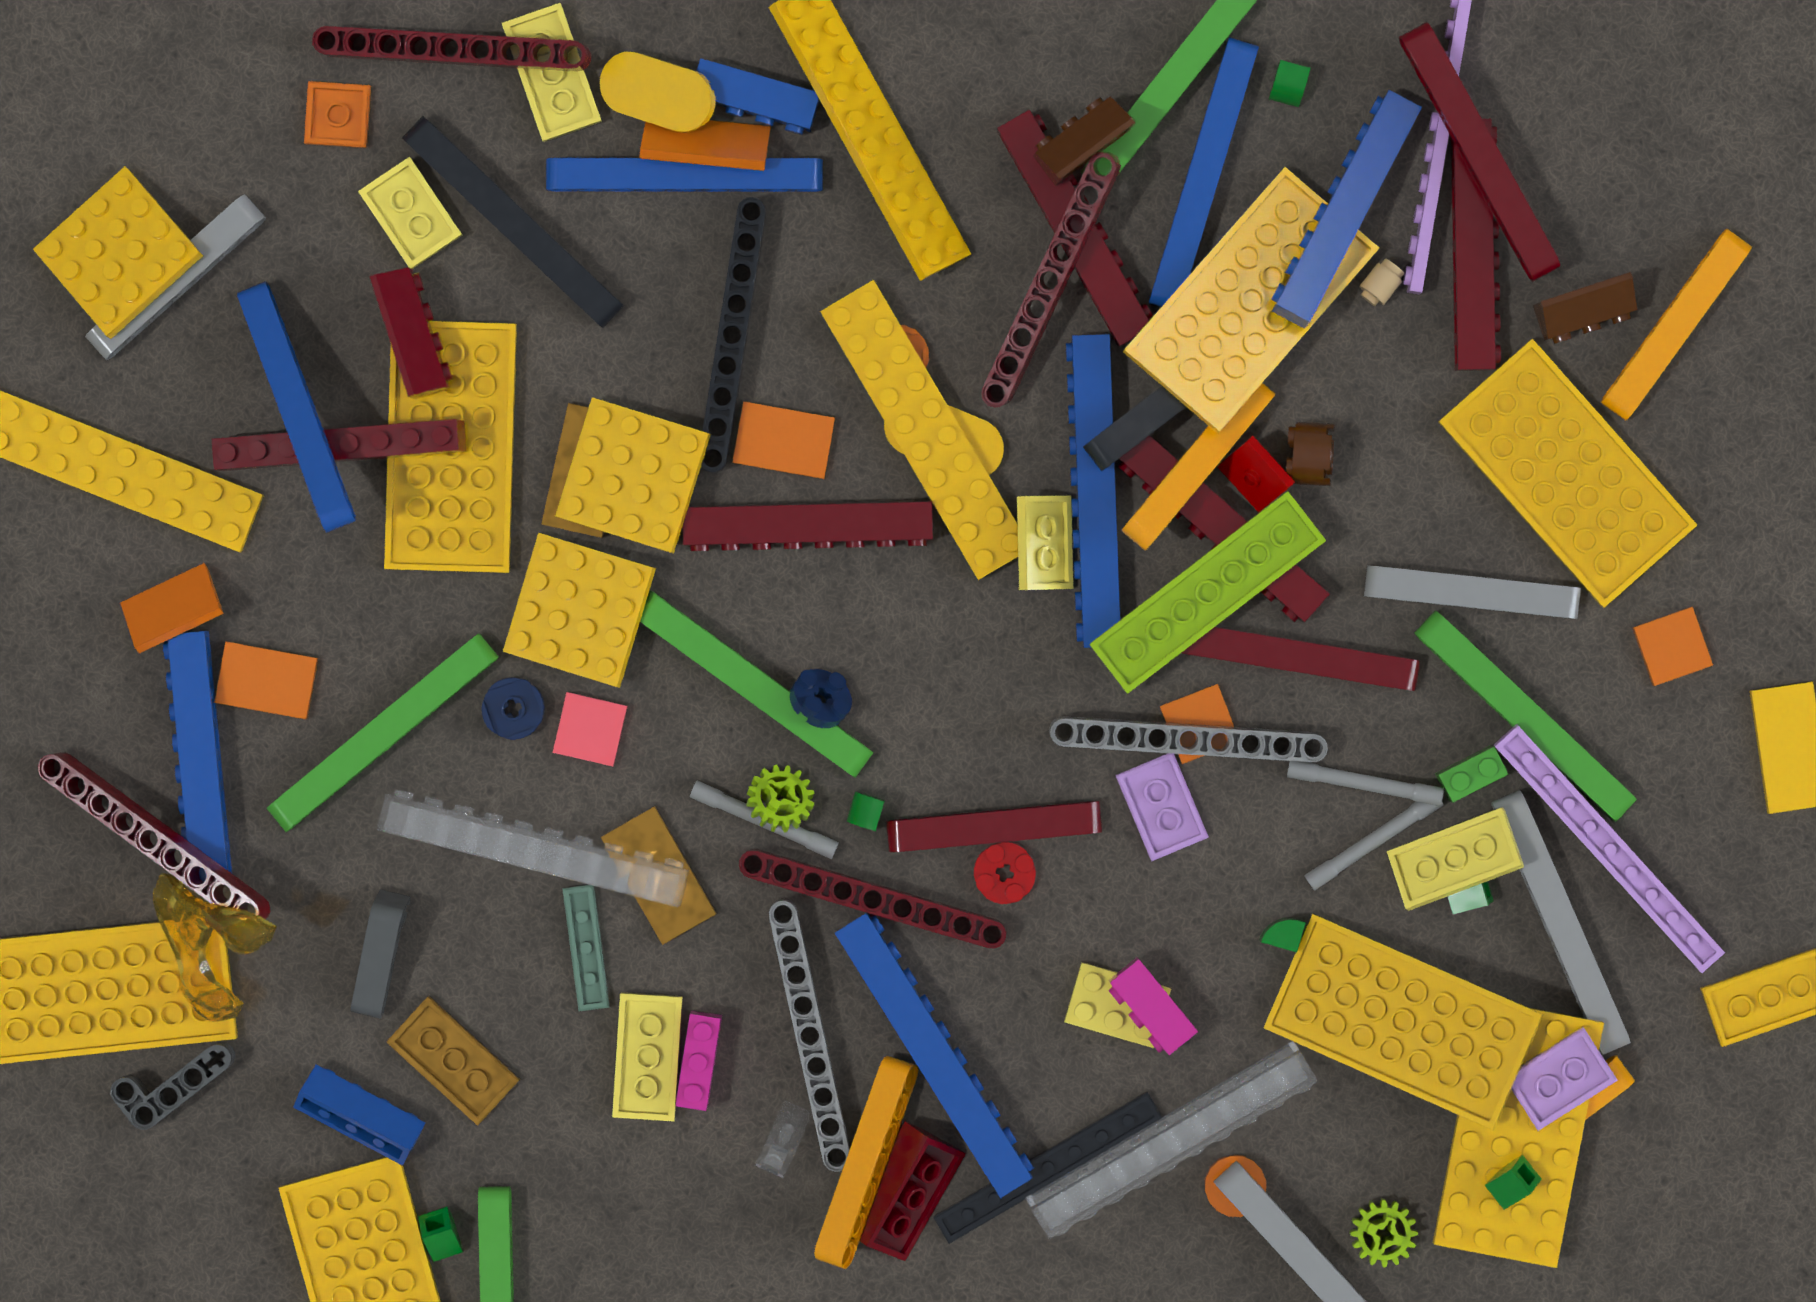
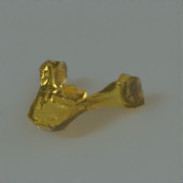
(188, 927)

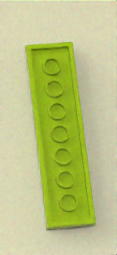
(1207, 592)

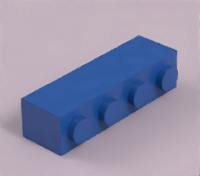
(761, 97)
(359, 1114)

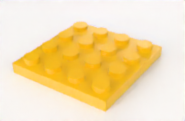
(118, 252)
(632, 475)
(579, 610)

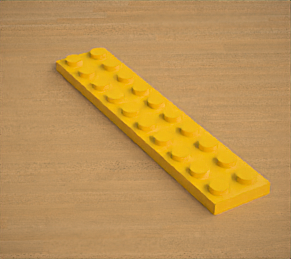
(871, 134)
(924, 428)
(126, 473)

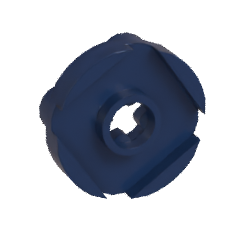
(831, 687)
(497, 700)

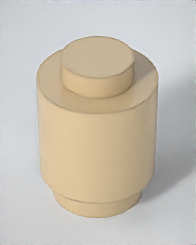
(1381, 282)

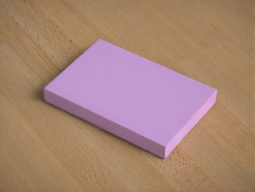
(1162, 806)
(1561, 1078)

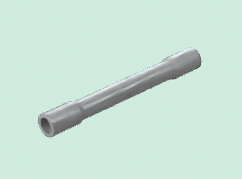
(1315, 773)
(717, 799)
(1331, 868)

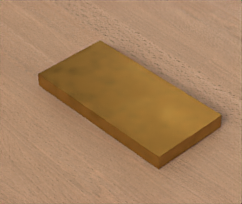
(568, 442)
(651, 835)
(453, 1060)

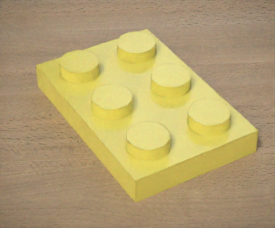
(410, 213)
(1045, 542)
(1097, 1009)

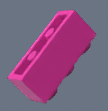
(1151, 1007)
(698, 1060)

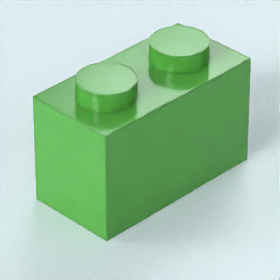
(1471, 773)

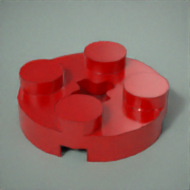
(1013, 888)

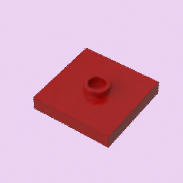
(1256, 474)

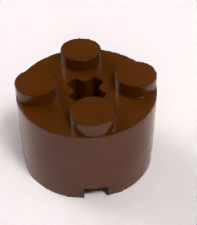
(1311, 453)

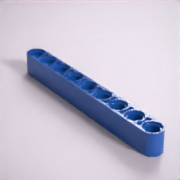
(1204, 169)
(667, 176)
(296, 407)

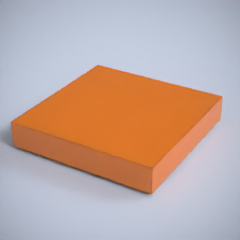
(337, 114)
(1672, 646)
(1199, 708)

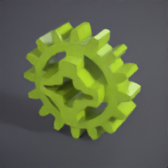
(787, 806)
(1396, 1238)

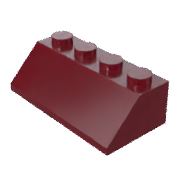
(411, 333)
(909, 1190)

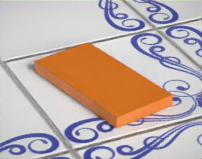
(712, 144)

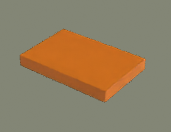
(783, 440)
(171, 608)
(266, 680)

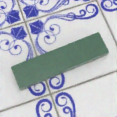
(586, 947)

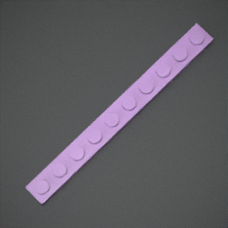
(1435, 155)
(1609, 848)

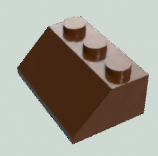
(1082, 139)
(1586, 308)

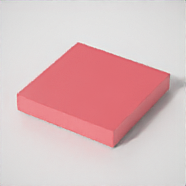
(590, 729)

